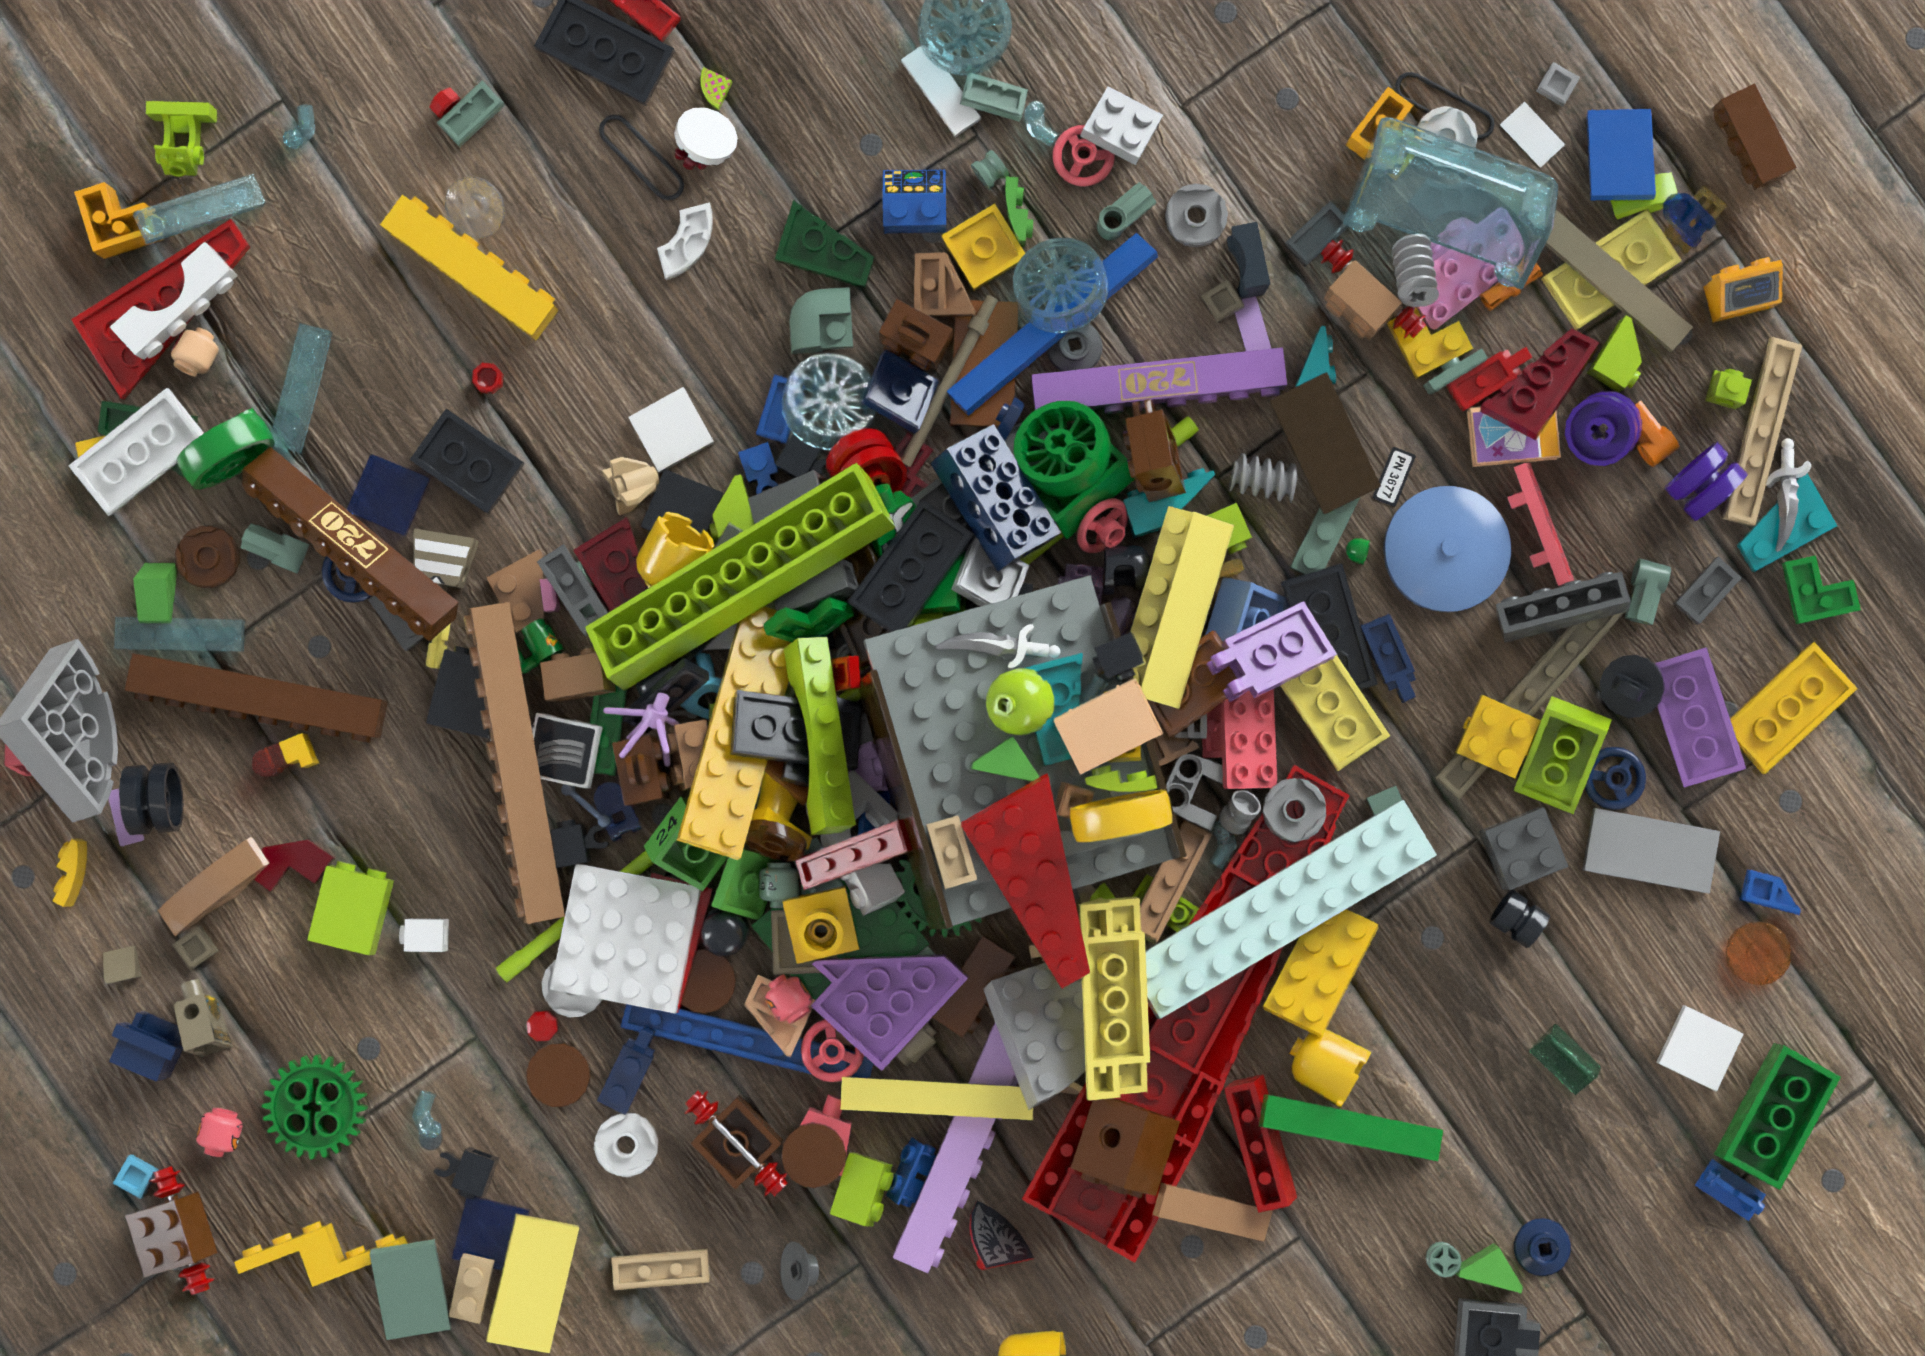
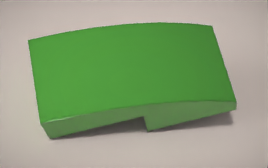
(1017, 218)

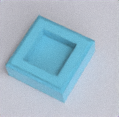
(135, 1176)

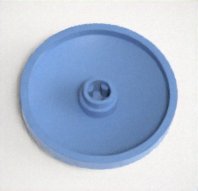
(1447, 549)

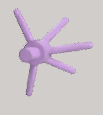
(653, 717)

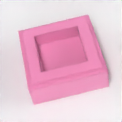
(549, 597)

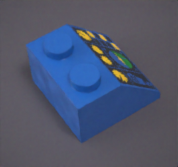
(914, 201)

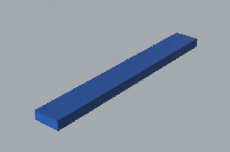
(1032, 342)
(729, 1038)

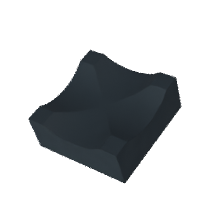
(1248, 247)

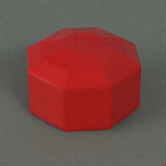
(444, 102)
(487, 378)
(542, 1025)

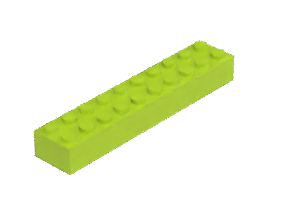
(739, 577)

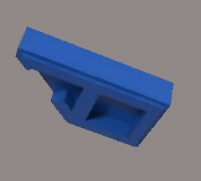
(1767, 892)

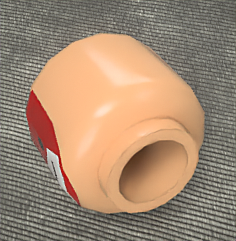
(194, 351)

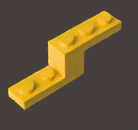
(318, 1251)

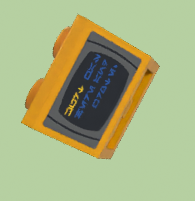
(1745, 290)

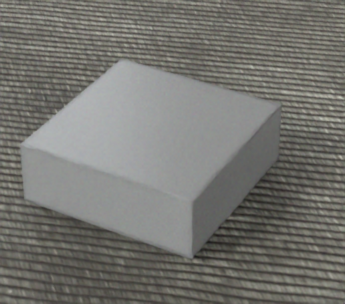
(1557, 84)

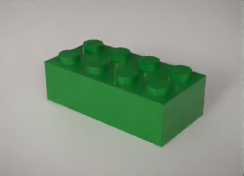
(1777, 1115)

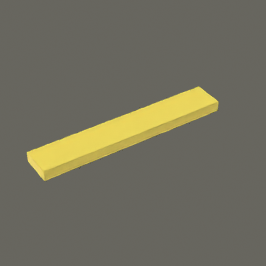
(934, 1098)

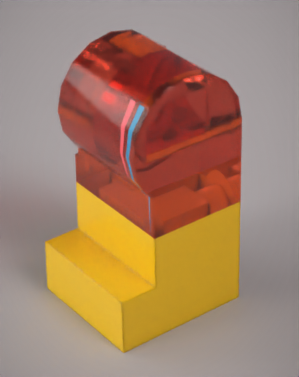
(273, 759)

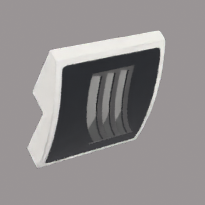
(566, 749)

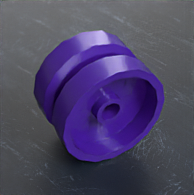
(1593, 444)
(1709, 485)

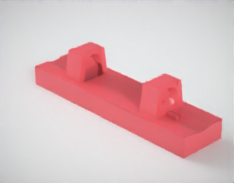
(1533, 497)

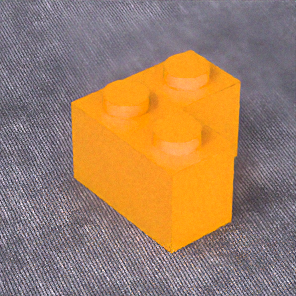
(1388, 105)
(107, 225)

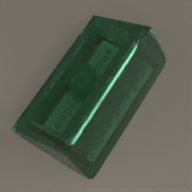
(1565, 1059)

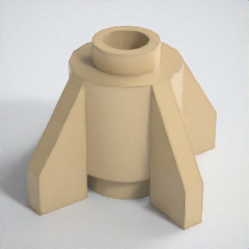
(630, 482)

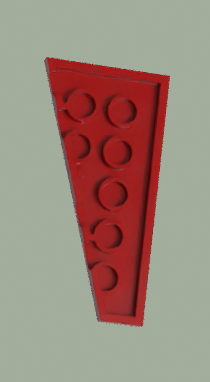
(149, 292)
(1027, 859)

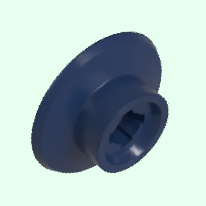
(1527, 1249)

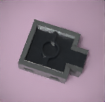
(1495, 1329)

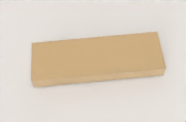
(660, 1269)

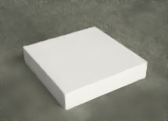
(671, 430)
(1699, 1048)

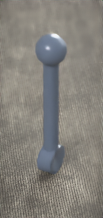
(568, 790)

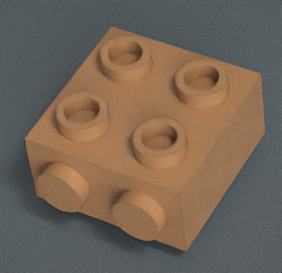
(685, 747)

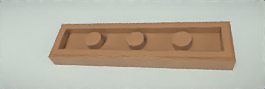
(1170, 882)
(1211, 1212)

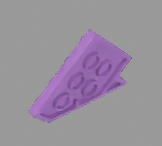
(885, 999)

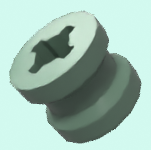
(989, 169)
(1449, 1260)

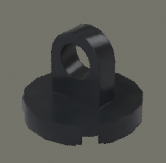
(1632, 686)

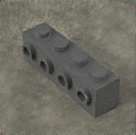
(1562, 606)

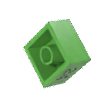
(681, 859)

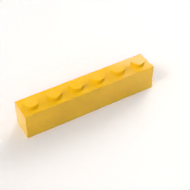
(469, 267)

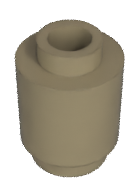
(918, 1045)

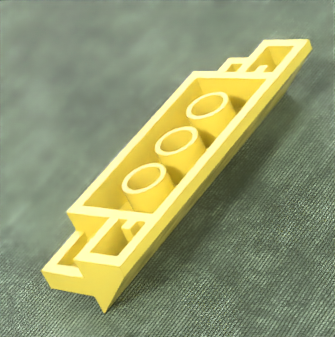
(1177, 601)
(1114, 998)

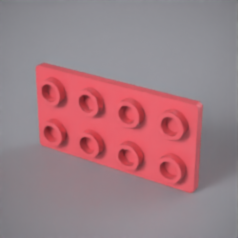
(1245, 740)

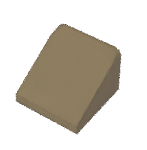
(121, 965)

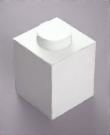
(424, 935)

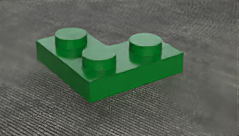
(1813, 600)
(823, 619)

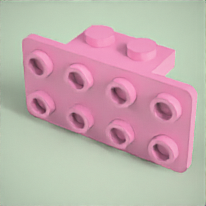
(1459, 283)

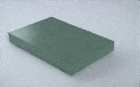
(410, 1289)

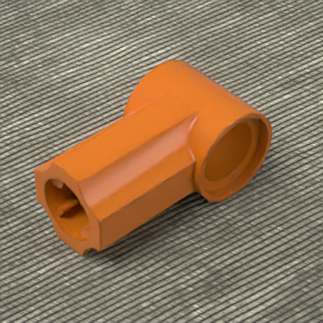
(1655, 440)

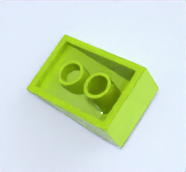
(1562, 755)

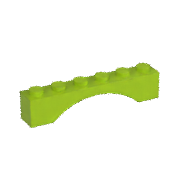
(829, 787)

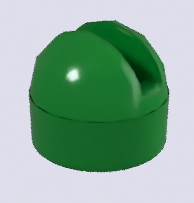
(1357, 550)

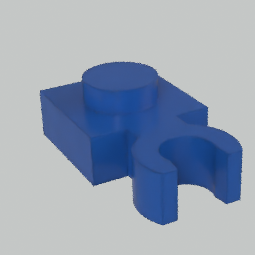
(759, 466)

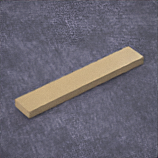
(1763, 429)

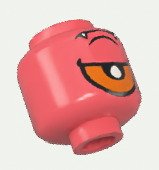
(788, 999)
(219, 1132)

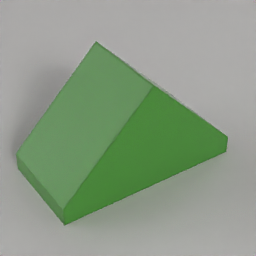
(155, 592)
(1006, 760)
(1490, 1268)

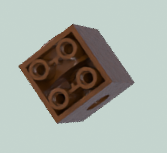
(1124, 1147)

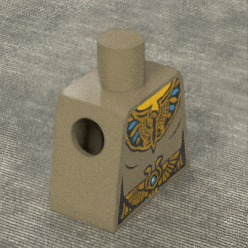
(201, 1021)

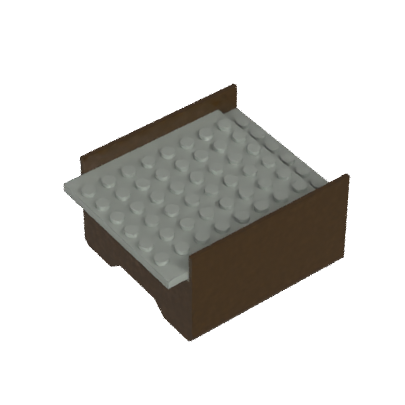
(934, 722)

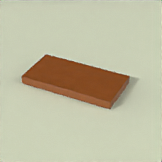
(1002, 326)

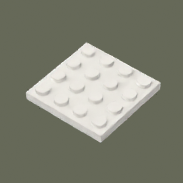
(625, 938)

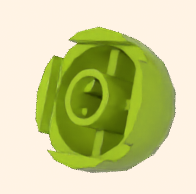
(1019, 701)

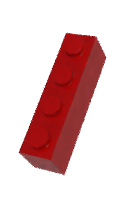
(1260, 1146)

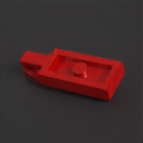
(1487, 378)

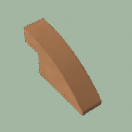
(213, 886)

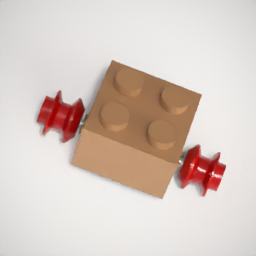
(1363, 298)

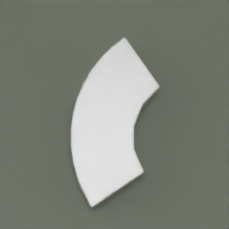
(688, 242)

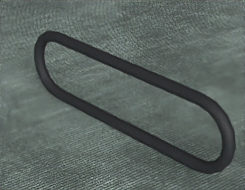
(1447, 92)
(632, 167)

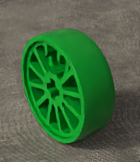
(1063, 448)
(224, 450)

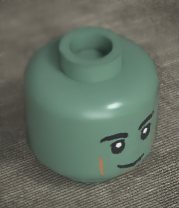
(778, 883)

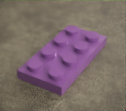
(1697, 719)

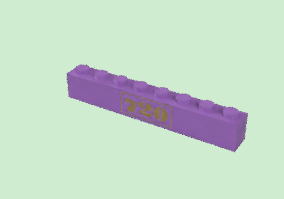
(1166, 381)

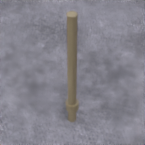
(977, 327)

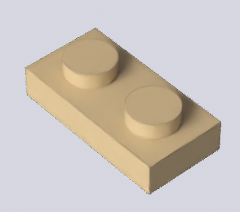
(951, 852)
(471, 1288)

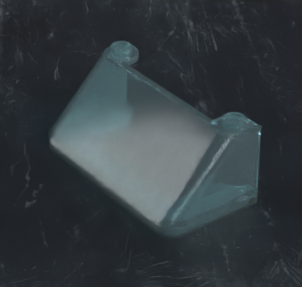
(1455, 198)

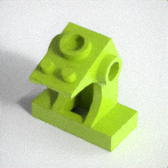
(180, 119)

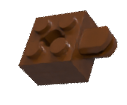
(915, 336)
(1153, 453)
(642, 772)

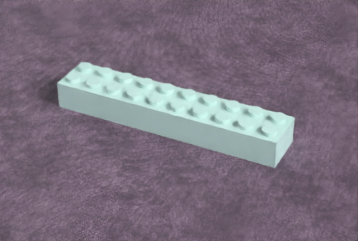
(1284, 907)

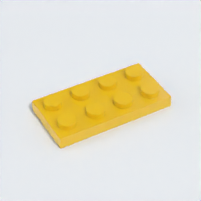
(1320, 971)

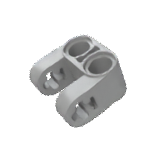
(1188, 785)

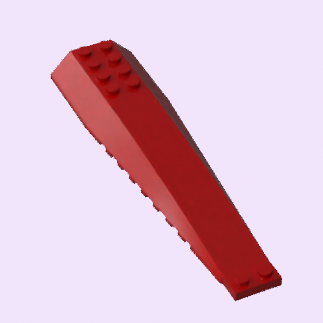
(1188, 1055)

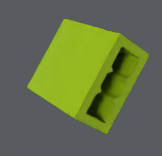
(351, 908)

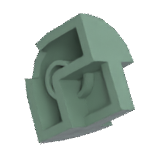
(821, 321)

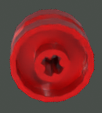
(872, 453)

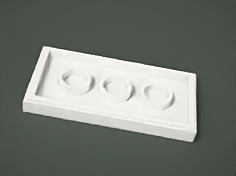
(136, 452)

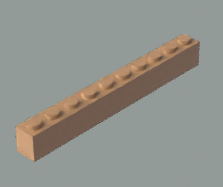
(515, 762)

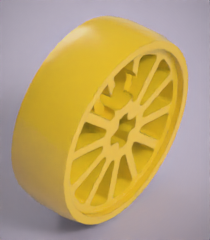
(1121, 816)

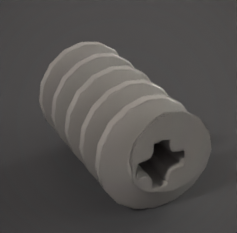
(1415, 271)
(1264, 477)

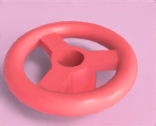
(1078, 145)
(1108, 530)
(813, 1064)

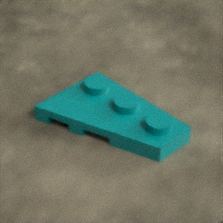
(1812, 520)
(1065, 681)

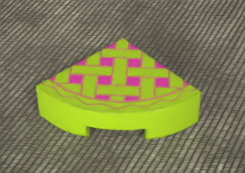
(714, 87)

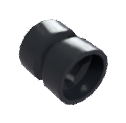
(1516, 916)

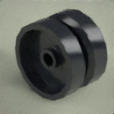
(151, 798)

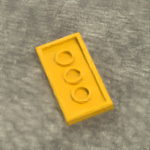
(1790, 707)

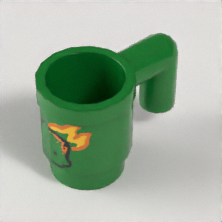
(541, 643)

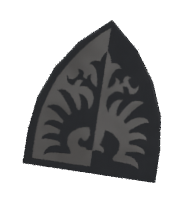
(996, 1239)

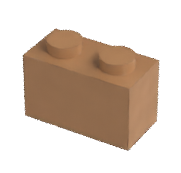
(574, 677)

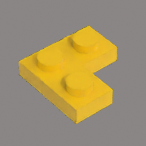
(1432, 351)

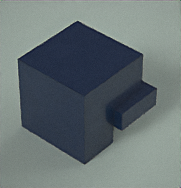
(147, 1046)

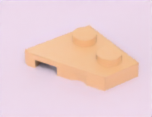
(782, 1033)

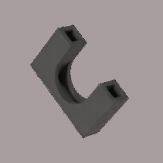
(834, 582)

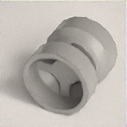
(1235, 815)

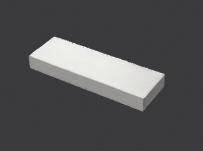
(941, 92)

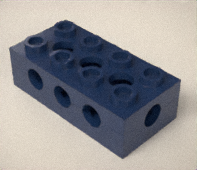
(995, 497)

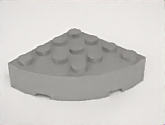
(65, 731)
(1039, 1030)

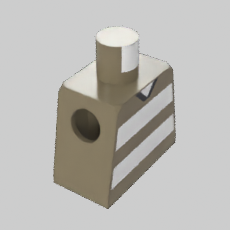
(444, 557)

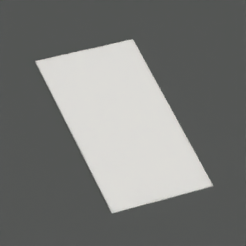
(1532, 134)

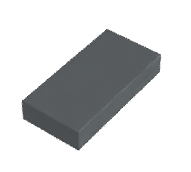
(1316, 234)

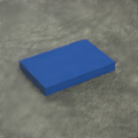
(1620, 154)

